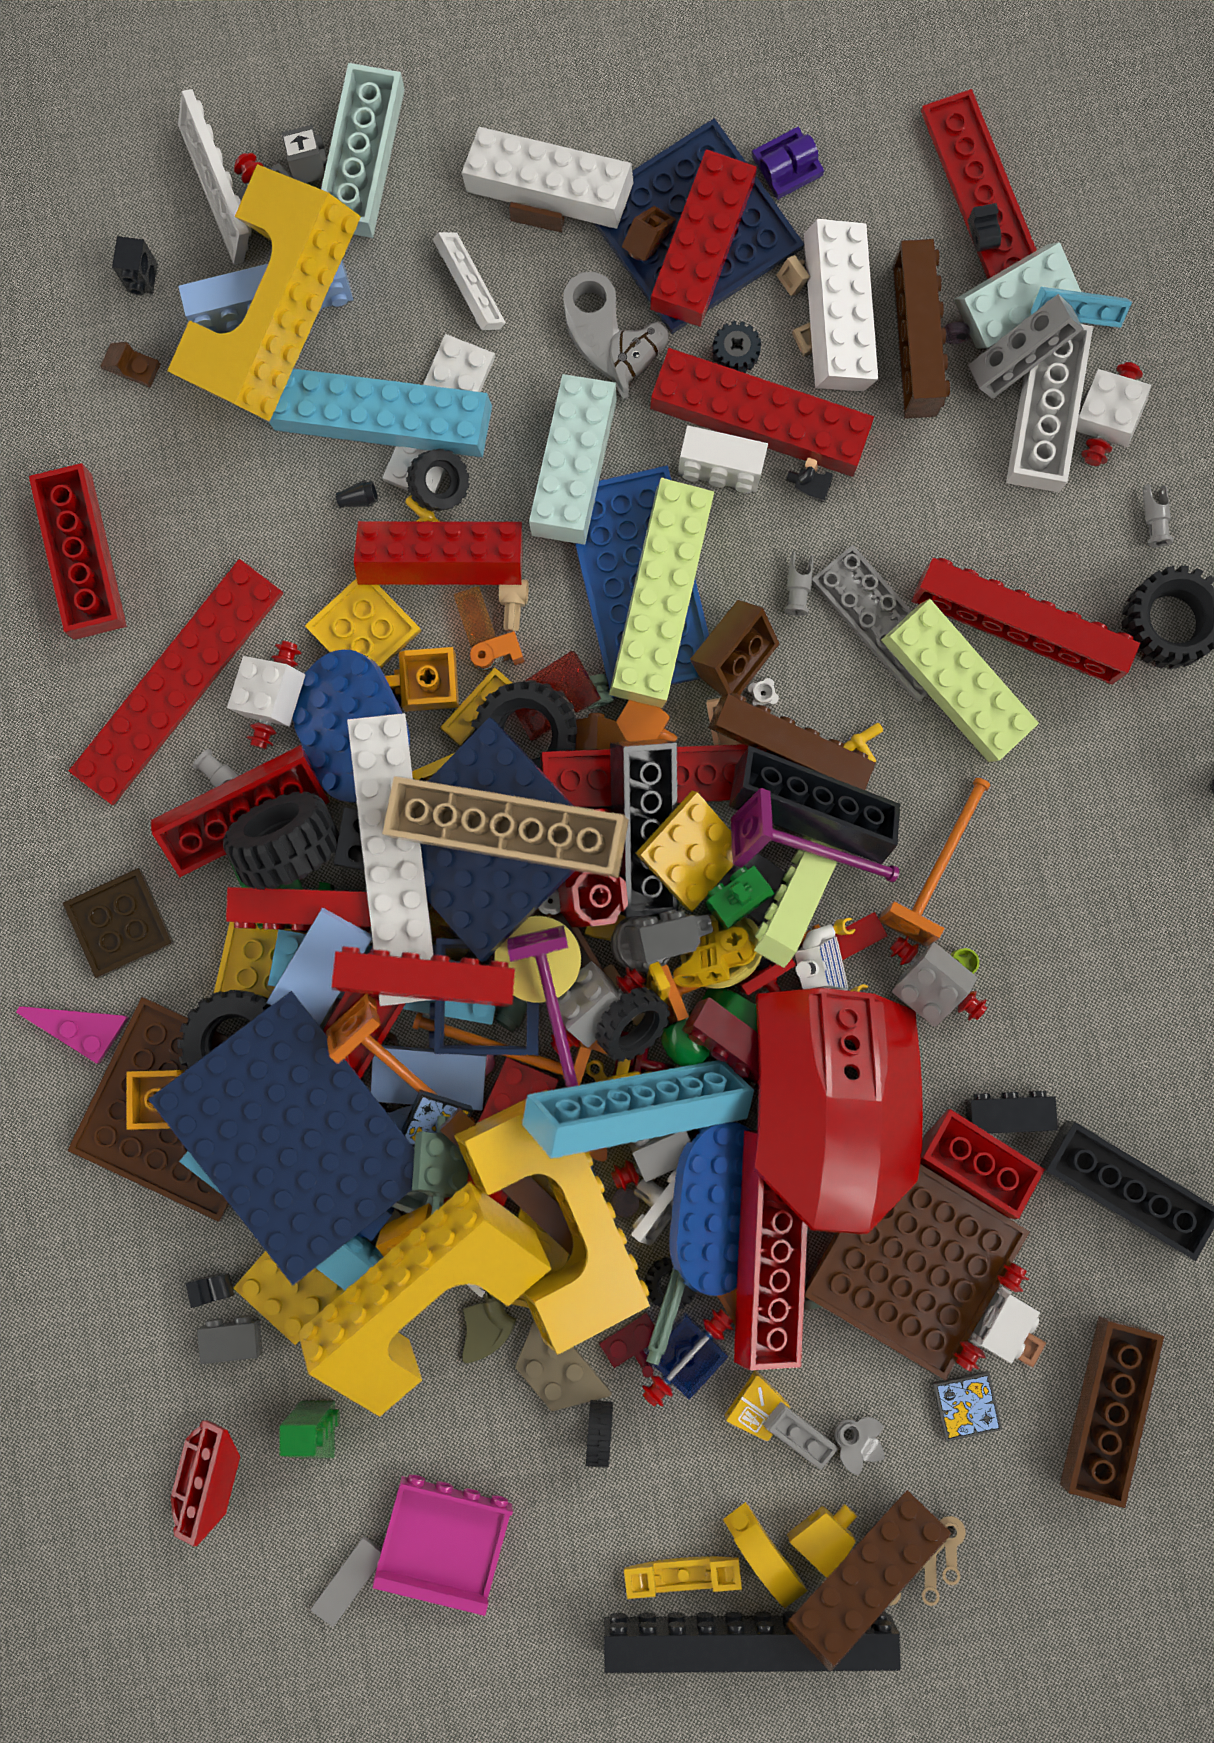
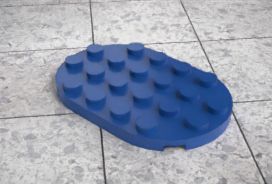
(335, 690)
(708, 1209)

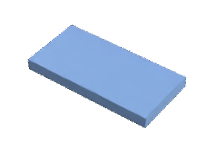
(312, 965)
(448, 1075)

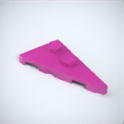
(83, 1031)

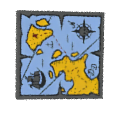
(967, 1406)

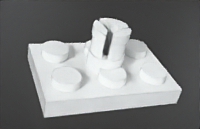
(651, 1225)

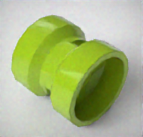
(967, 958)

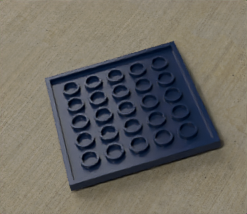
(665, 181)
(481, 893)

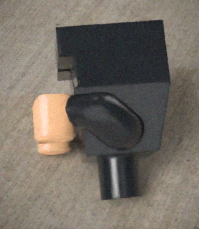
(810, 482)

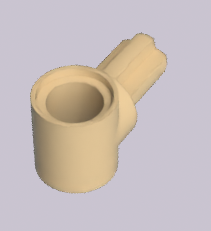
(513, 598)

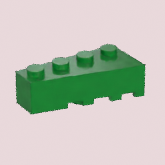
(310, 1430)

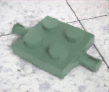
(438, 1166)

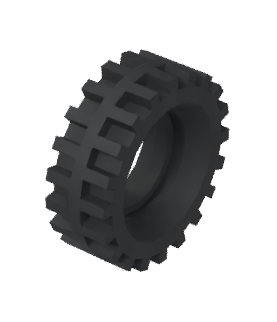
(533, 696)

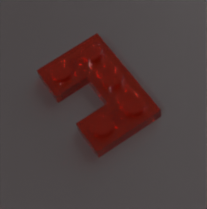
(564, 675)

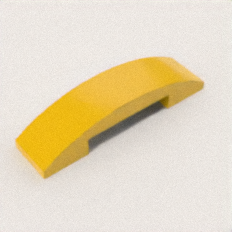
(681, 1575)

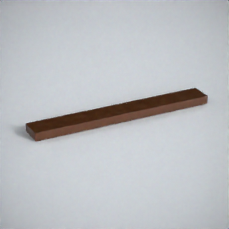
(524, 1192)

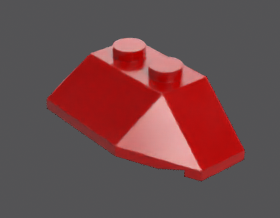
(203, 1482)

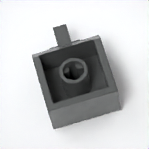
(666, 936)

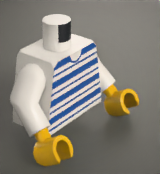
(820, 958)

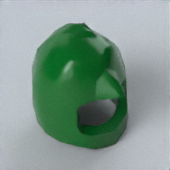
(680, 1047)

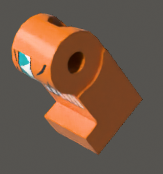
(495, 650)

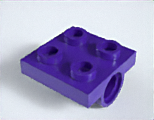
(788, 162)

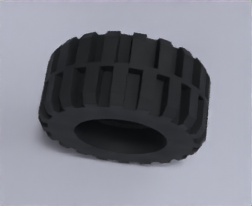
(281, 840)
(209, 1015)

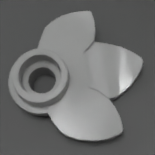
(862, 1444)

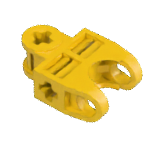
(714, 956)

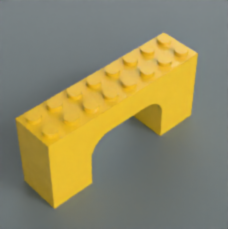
(308, 244)
(465, 1241)
(600, 1277)

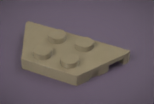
(560, 1378)

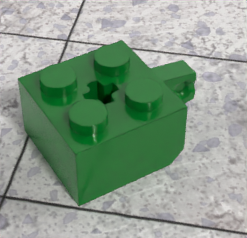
(739, 897)

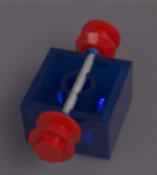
(689, 1357)

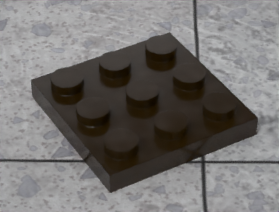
(118, 923)

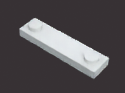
(469, 281)

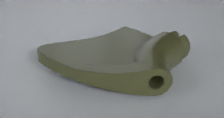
(486, 1328)

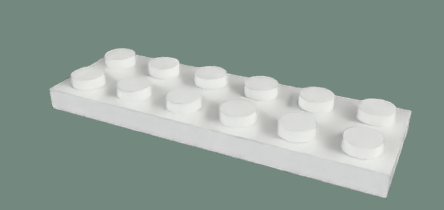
(214, 179)
(455, 367)

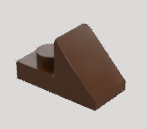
(130, 364)

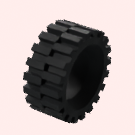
(1189, 588)

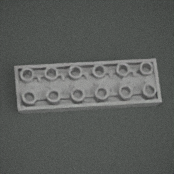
(868, 608)

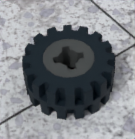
(736, 357)

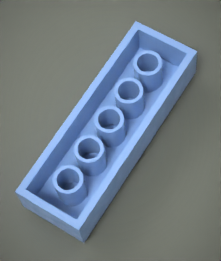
(224, 300)

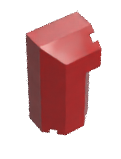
(592, 898)

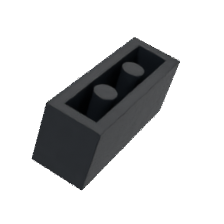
(1013, 1112)

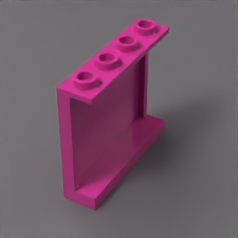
(442, 1544)

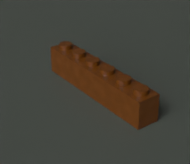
(782, 738)

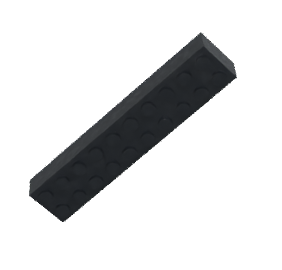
(733, 1645)

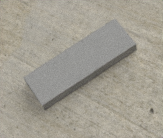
(800, 1435)
(347, 1582)

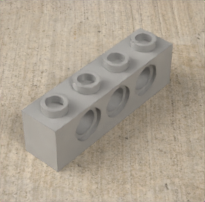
(1025, 346)

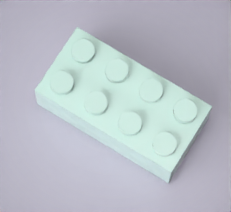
(1008, 297)

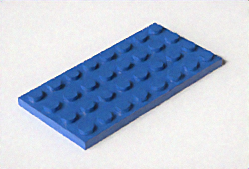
(611, 565)

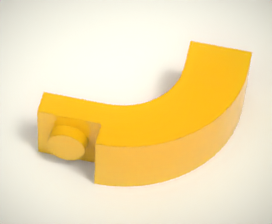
(764, 1557)

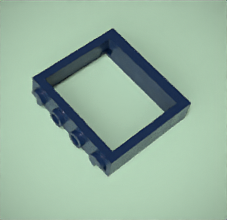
(437, 1012)

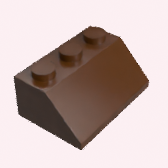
(735, 649)

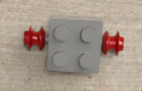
(935, 983)
(589, 999)
(653, 1158)

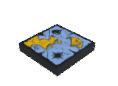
(425, 1113)

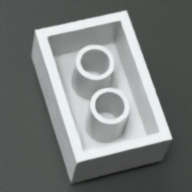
(722, 459)

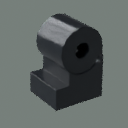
(985, 227)
(209, 1289)

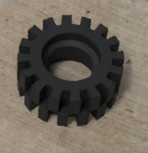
(653, 1279)

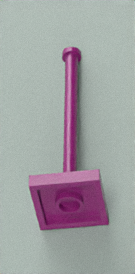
(753, 830)
(538, 945)

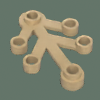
(951, 1560)

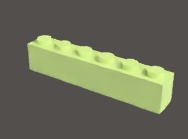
(794, 905)

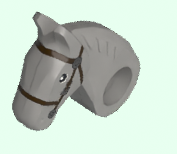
(612, 351)

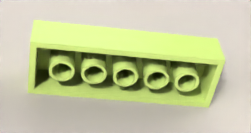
(960, 681)

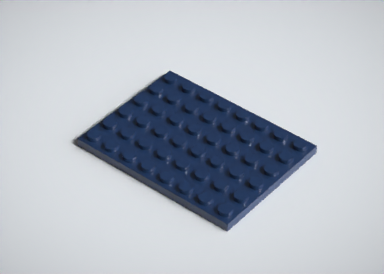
(289, 1137)

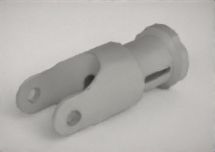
(1157, 517)
(798, 588)
(214, 769)

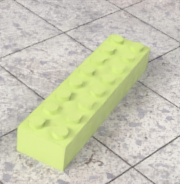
(661, 593)

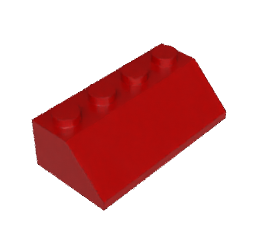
(980, 1164)

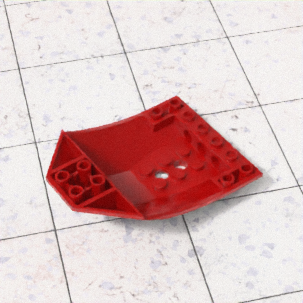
(828, 1142)

